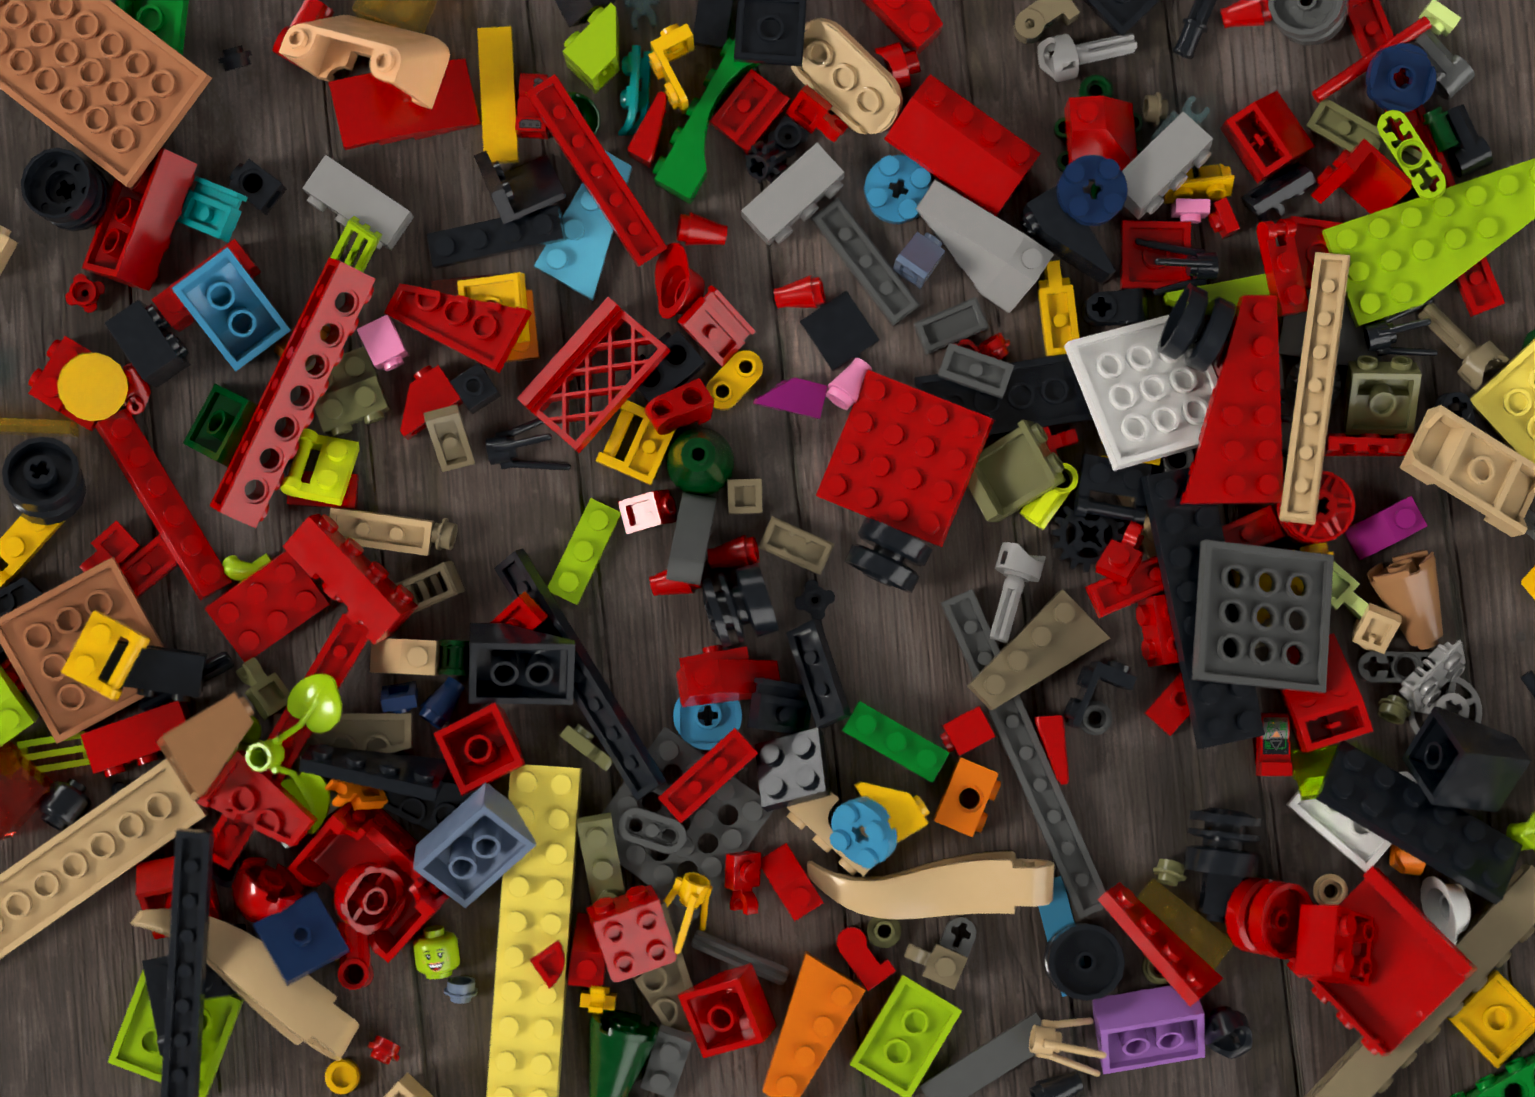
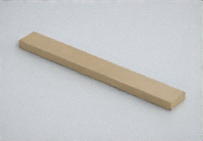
(1315, 388)

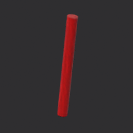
(1361, 65)

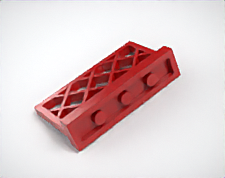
(578, 353)

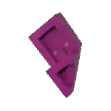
(795, 396)

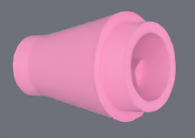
(847, 385)

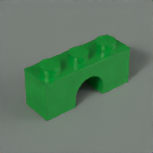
(895, 741)

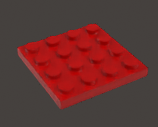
(905, 458)

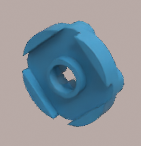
(879, 196)
(694, 729)
(849, 839)

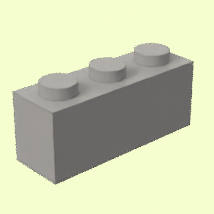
(1165, 164)
(793, 195)
(350, 196)

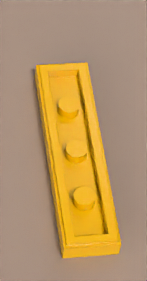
(498, 93)

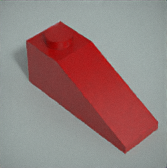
(722, 680)

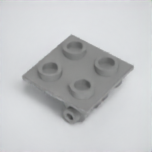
(1449, 665)

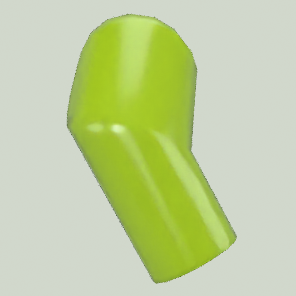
(239, 570)

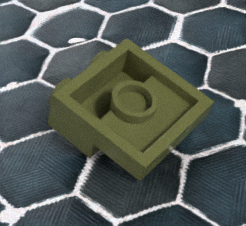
(352, 394)
(1381, 396)

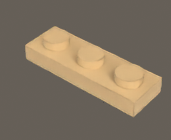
(384, 530)

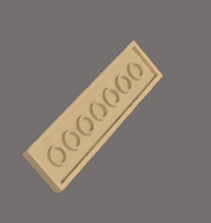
(93, 853)

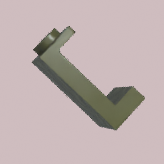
(1015, 472)

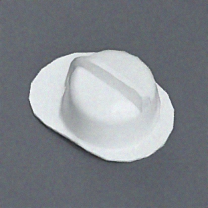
(1446, 906)

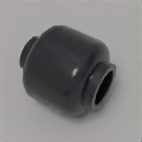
(64, 804)

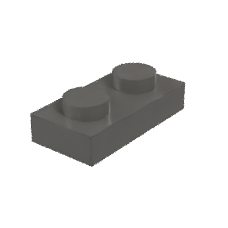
(975, 370)
(667, 1061)

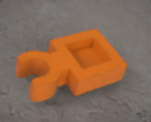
(359, 795)

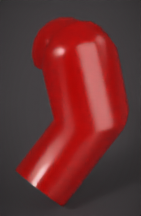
(138, 391)

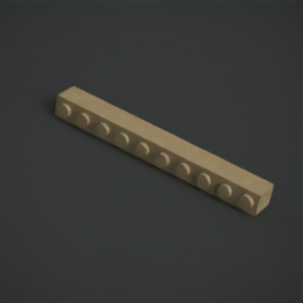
(1486, 945)

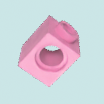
(383, 343)

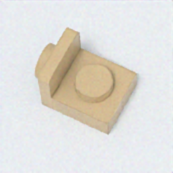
(1376, 628)

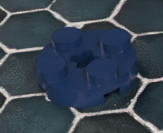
(1417, 68)
(1104, 174)

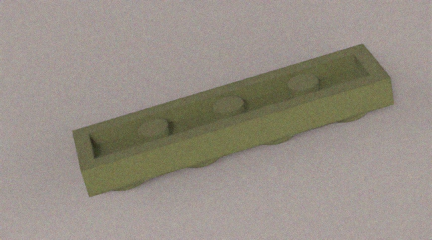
(1348, 130)

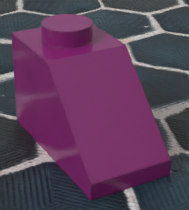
(1385, 527)

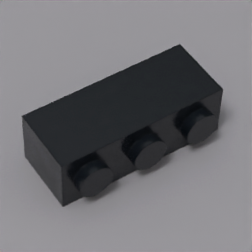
(162, 671)

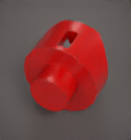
(899, 63)

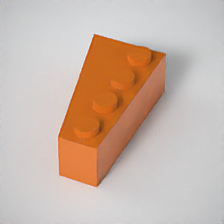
(813, 1020)

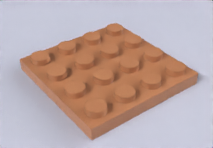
(44, 633)

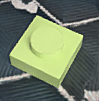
(1440, 17)

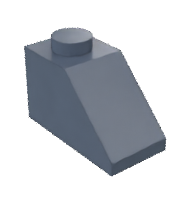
(919, 258)

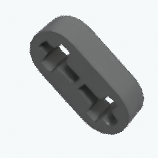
(965, 944)

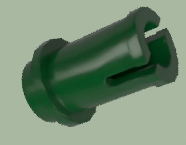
(1440, 129)

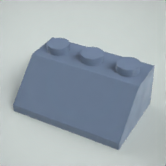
(473, 846)

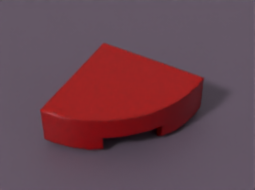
(550, 963)

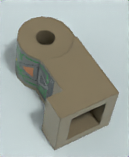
(1040, 16)

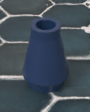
(442, 703)

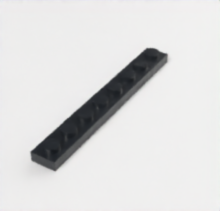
(590, 688)
(187, 963)

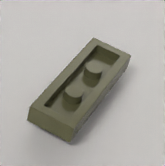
(600, 856)

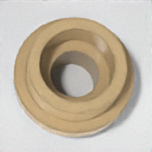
(1340, 885)

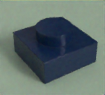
(399, 697)

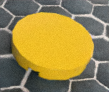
(92, 386)

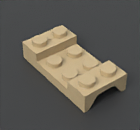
(1473, 469)

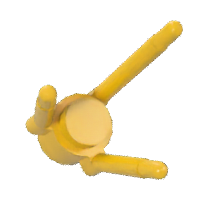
(693, 891)

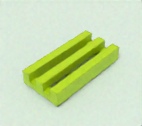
(363, 233)
(23, 745)

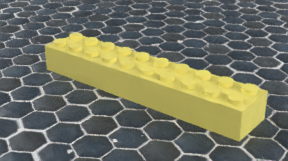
(533, 916)

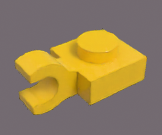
(598, 999)

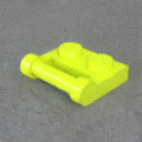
(331, 470)

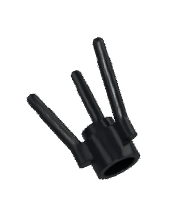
(1198, 264)
(1381, 335)
(504, 448)

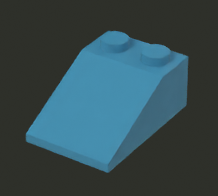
(231, 309)

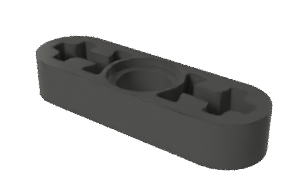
(1380, 676)

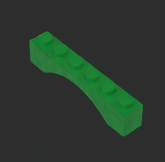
(685, 165)

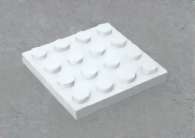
(1139, 397)

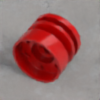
(1337, 513)

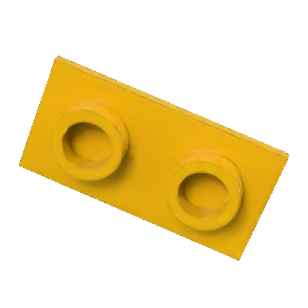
(1213, 184)

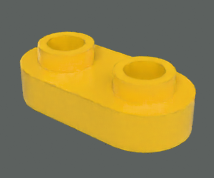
(735, 380)

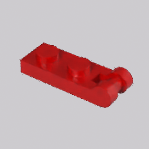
(1282, 266)

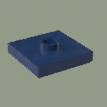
(301, 938)

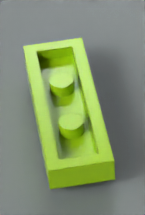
(584, 551)

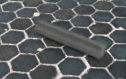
(738, 957)

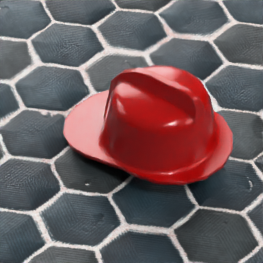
(676, 282)

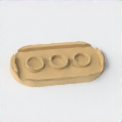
(848, 78)

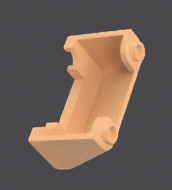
(397, 55)

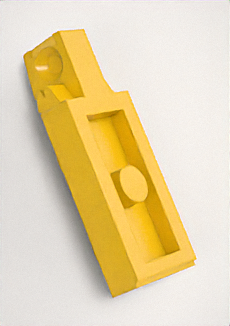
(1057, 310)

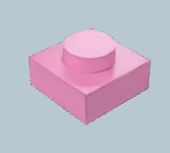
(1190, 209)

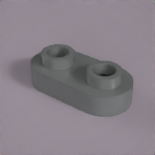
(652, 830)

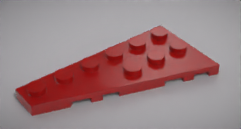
(1242, 429)

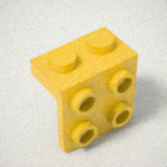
(672, 44)

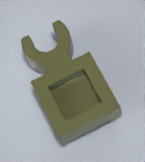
(581, 739)

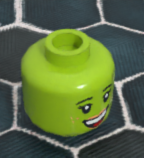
(436, 952)

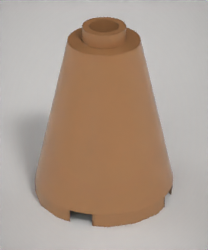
(1412, 590)

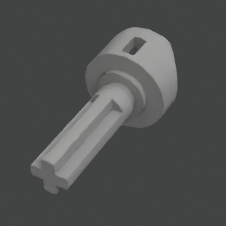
(1067, 56)
(1017, 568)

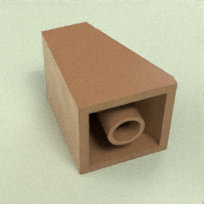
(206, 742)

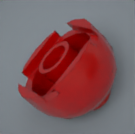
(263, 890)
(369, 897)

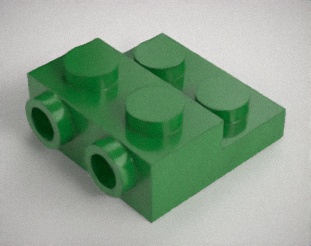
(162, 17)

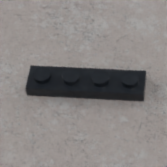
(495, 238)

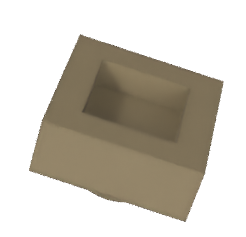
(745, 496)

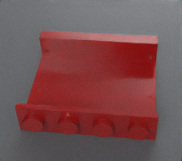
(1410, 970)

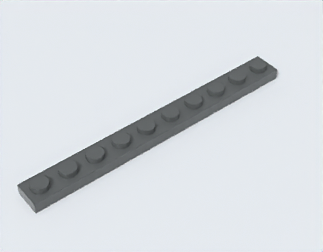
(1029, 762)

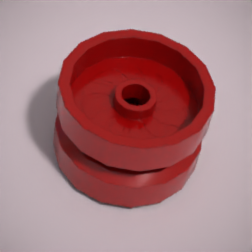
(1265, 916)

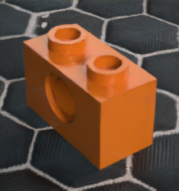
(964, 776)

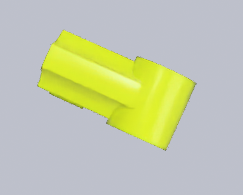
(1045, 507)

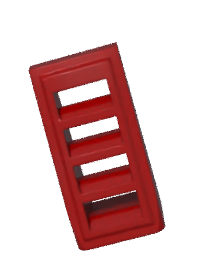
(646, 139)
(1052, 737)

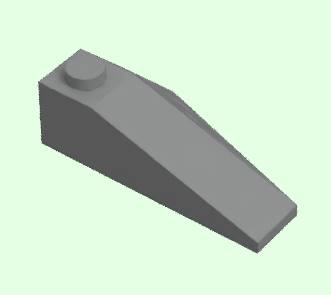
(990, 251)

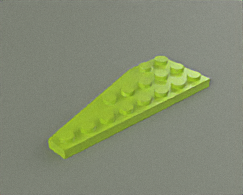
(1424, 245)

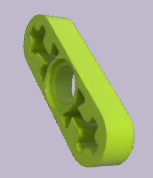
(1405, 129)

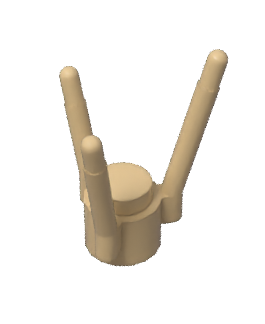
(1048, 1042)

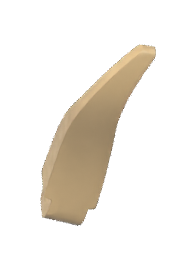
(944, 887)
(297, 1011)

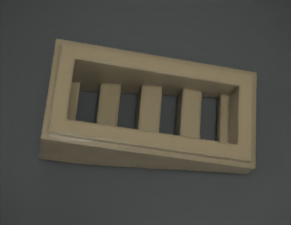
(450, 577)

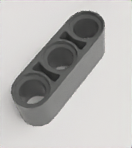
(691, 538)

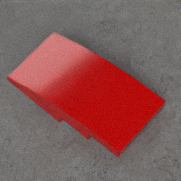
(383, 114)

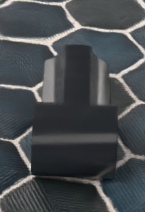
(1472, 151)

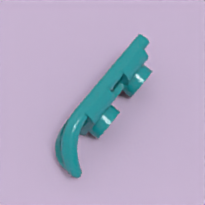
(631, 98)

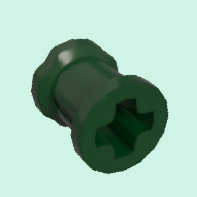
(453, 657)

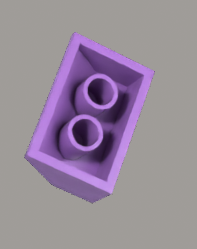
(1147, 1029)

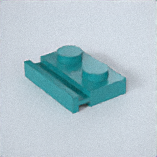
(212, 209)

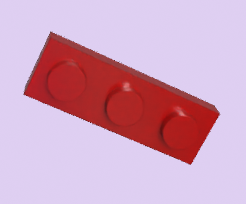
(707, 775)

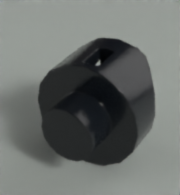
(1222, 1029)

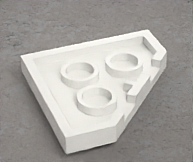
(1347, 836)

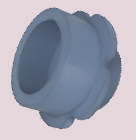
(461, 989)

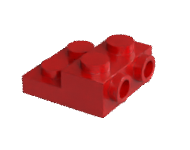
(45, 381)

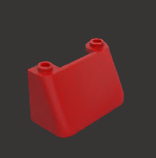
(373, 837)

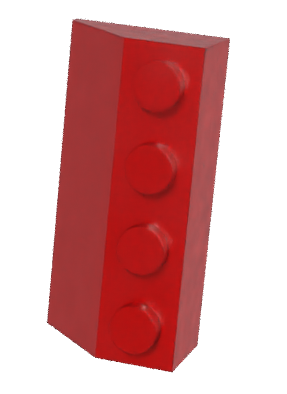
(962, 145)
(140, 222)

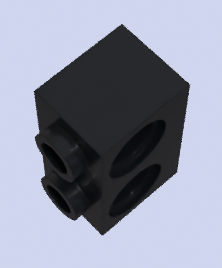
(671, 375)

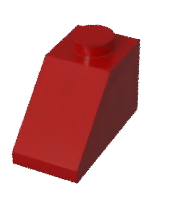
(427, 393)
(790, 882)
(587, 960)

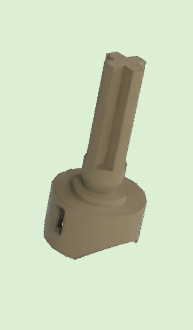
(1476, 359)

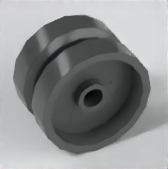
(1309, 23)

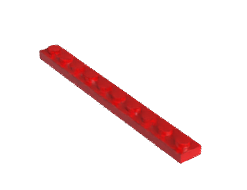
(1370, 31)

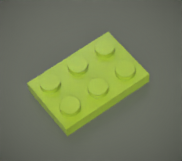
(905, 1037)

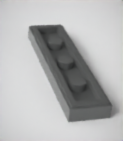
(865, 262)
(984, 1063)

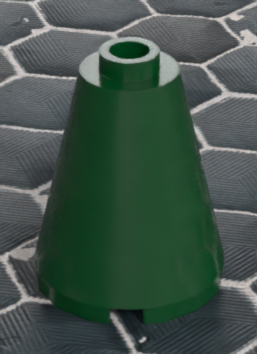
(701, 476)
(618, 1051)

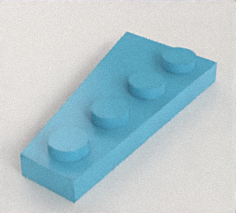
(588, 234)

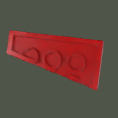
(1166, 950)

